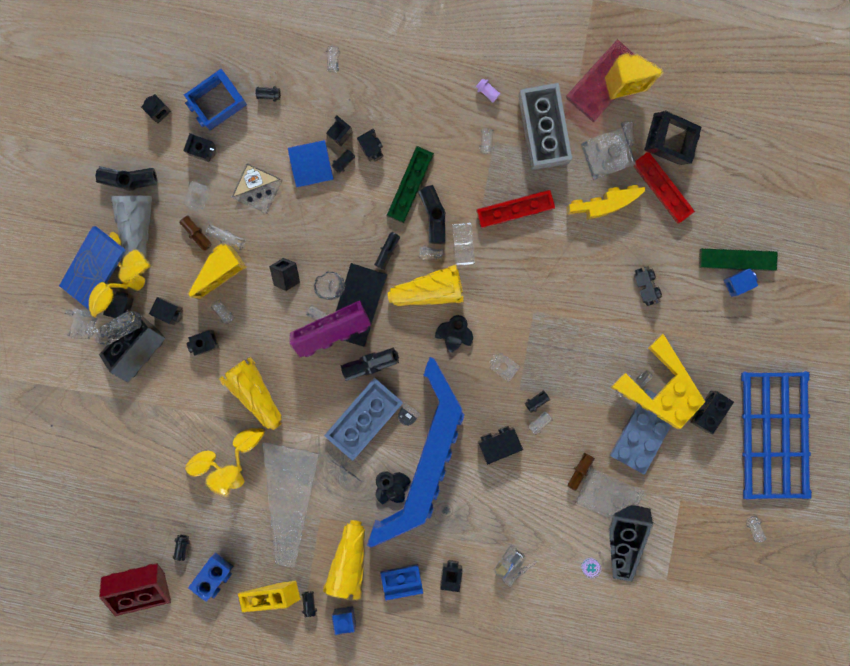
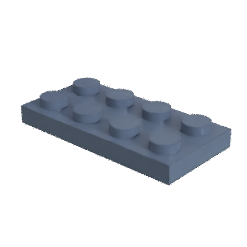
(363, 419)
(640, 438)

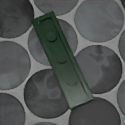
(410, 184)
(738, 259)

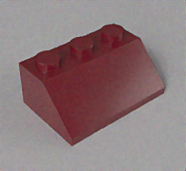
(134, 589)

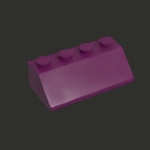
(329, 329)

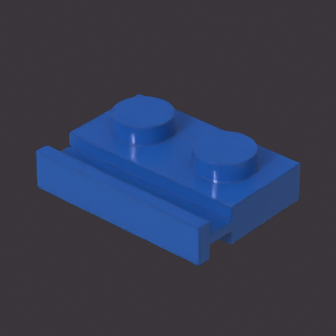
(401, 582)

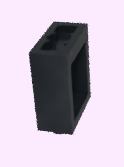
(657, 136)

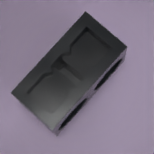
(712, 412)

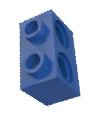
(209, 575)

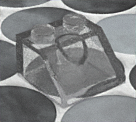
(608, 153)

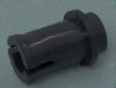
(268, 93)
(343, 161)
(537, 401)
(181, 547)
(308, 604)

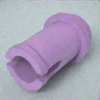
(489, 91)

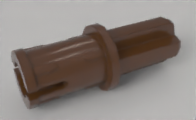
(195, 233)
(580, 471)

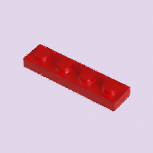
(663, 187)
(515, 209)

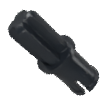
(387, 250)

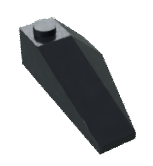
(628, 538)

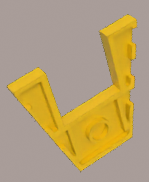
(677, 399)

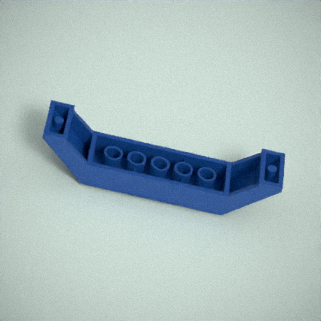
(430, 465)

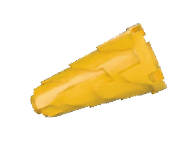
(435, 288)
(248, 386)
(347, 566)

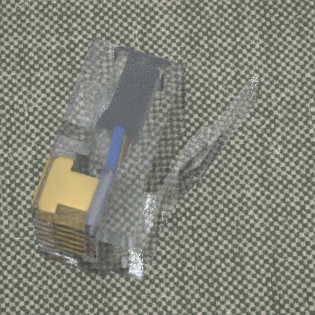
(510, 564)

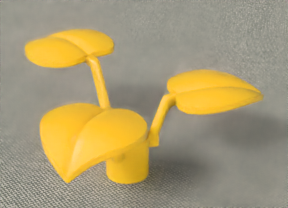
(131, 267)
(228, 477)

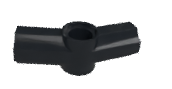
(116, 178)
(436, 226)
(370, 364)

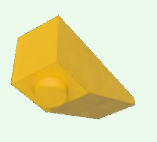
(269, 597)

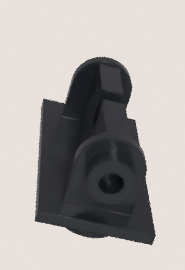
(651, 292)

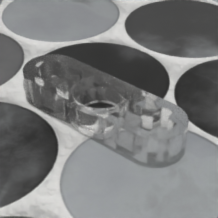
(108, 333)

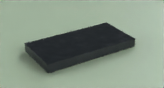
(367, 287)

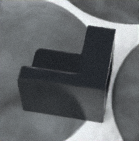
(339, 131)
(284, 274)

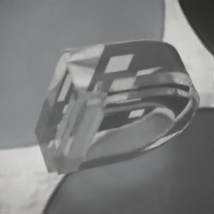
(643, 379)
(407, 415)

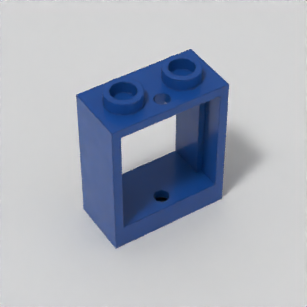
(203, 88)

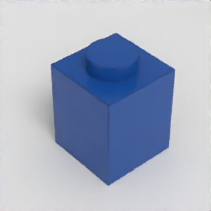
(741, 282)
(344, 620)

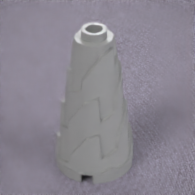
(132, 221)

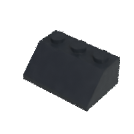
(131, 351)

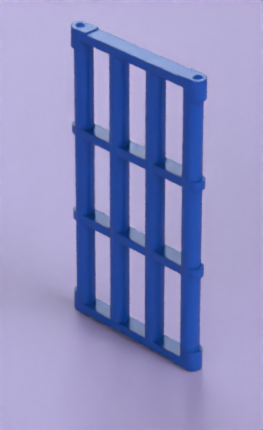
(766, 421)

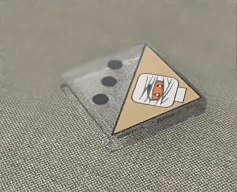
(256, 188)

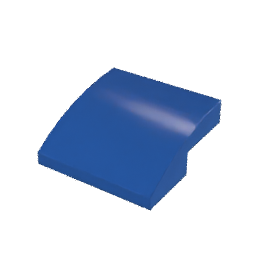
(310, 163)

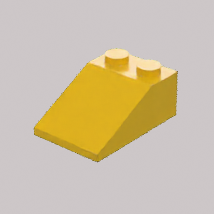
(218, 268)

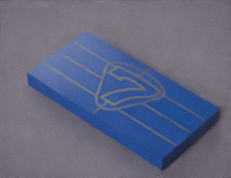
(92, 265)

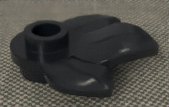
(454, 336)
(393, 489)

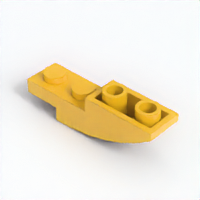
(612, 201)

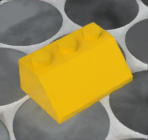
(631, 76)

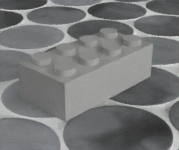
(545, 126)

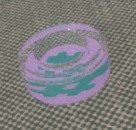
(591, 568)

